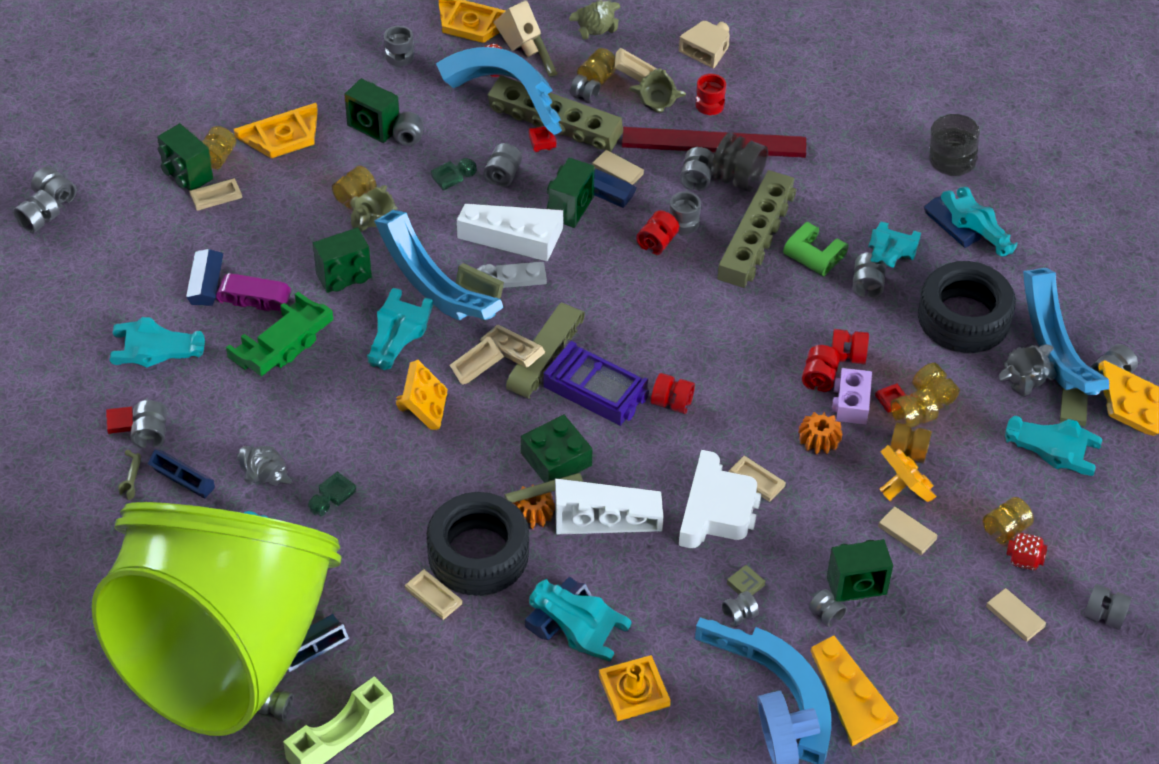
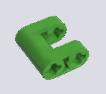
(801, 250)

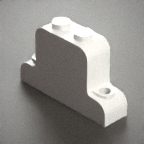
(718, 503)

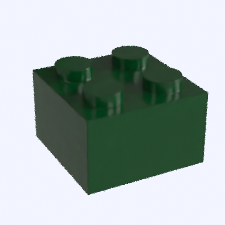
(371, 110)
(185, 158)
(572, 190)
(342, 260)
(556, 449)
(859, 570)

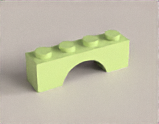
(364, 710)

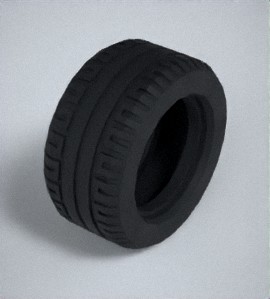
(961, 332)
(478, 575)

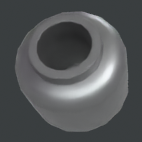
(408, 128)

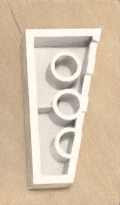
(511, 229)
(605, 508)

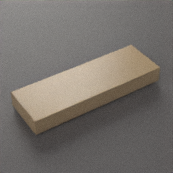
(515, 346)

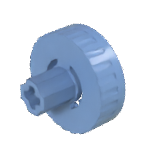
(783, 728)

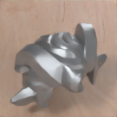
(1028, 368)
(263, 465)

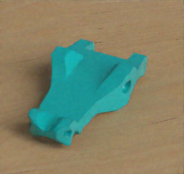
(982, 219)
(892, 245)
(397, 326)
(151, 344)
(1057, 444)
(582, 618)

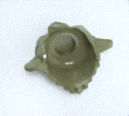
(596, 18)
(657, 90)
(371, 207)

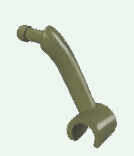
(129, 483)

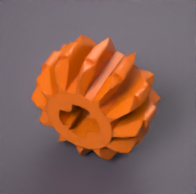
(820, 432)
(537, 509)

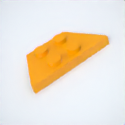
(469, 19)
(281, 132)
(1131, 399)

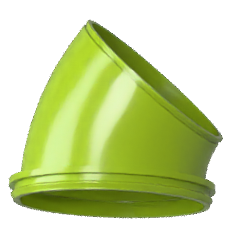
(208, 609)

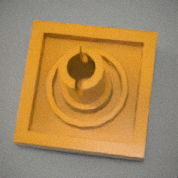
(423, 395)
(906, 476)
(634, 688)

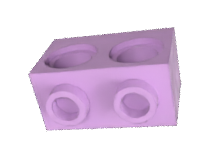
(853, 396)

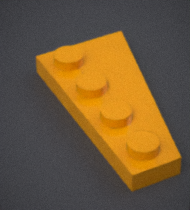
(854, 696)

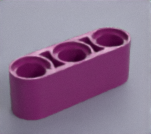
(253, 292)

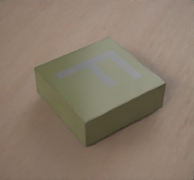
(746, 580)

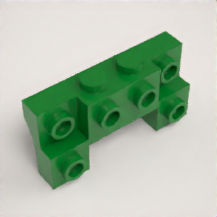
(284, 338)

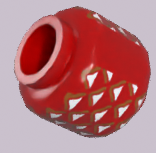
(1027, 551)

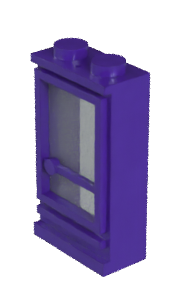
(596, 384)

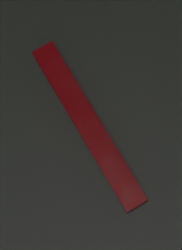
(686, 139)

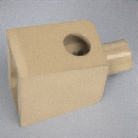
(519, 28)
(705, 42)

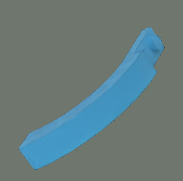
(495, 61)
(426, 275)
(1050, 330)
(788, 666)

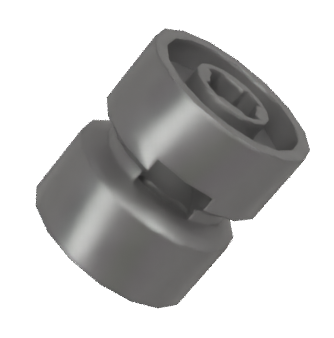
(399, 45)
(503, 165)
(697, 168)
(55, 184)
(686, 209)
(36, 211)
(868, 276)
(1120, 356)
(148, 423)
(1117, 610)

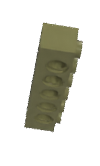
(577, 120)
(756, 229)

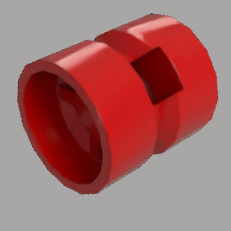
(710, 94)
(658, 232)
(858, 346)
(821, 368)
(664, 391)

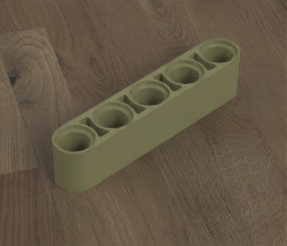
(552, 338)

